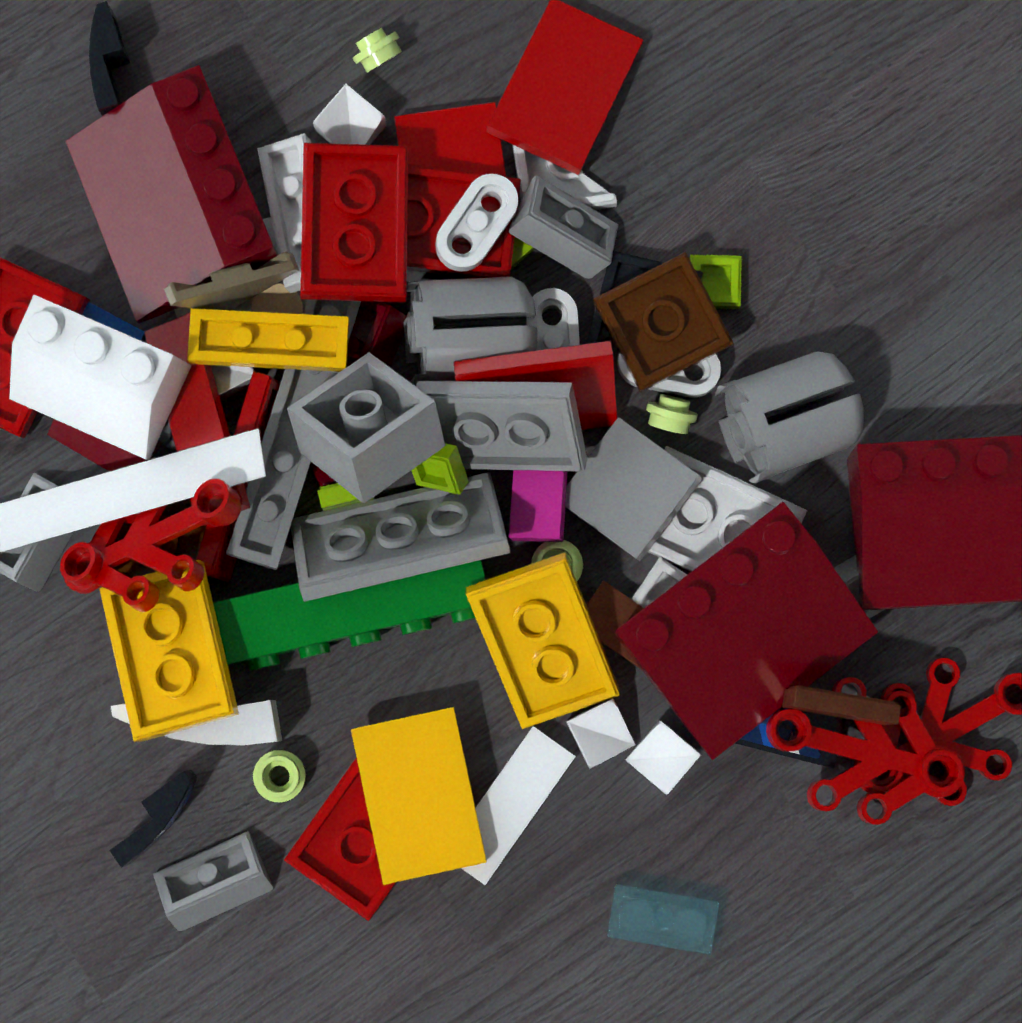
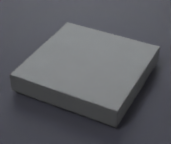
(630, 489)

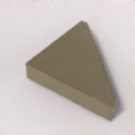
(232, 285)

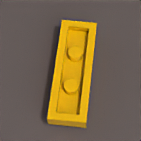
(268, 340)

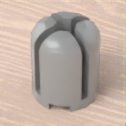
(466, 322)
(799, 438)

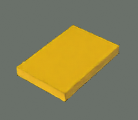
(542, 640)
(170, 659)
(418, 795)

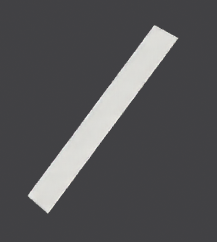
(129, 490)

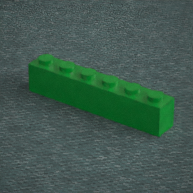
(279, 621)

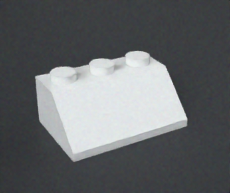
(94, 377)

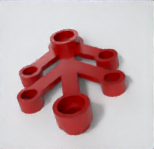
(92, 564)
(949, 730)
(875, 757)

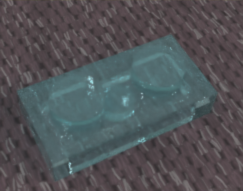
(662, 918)

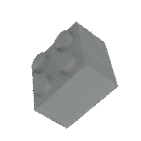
(366, 427)

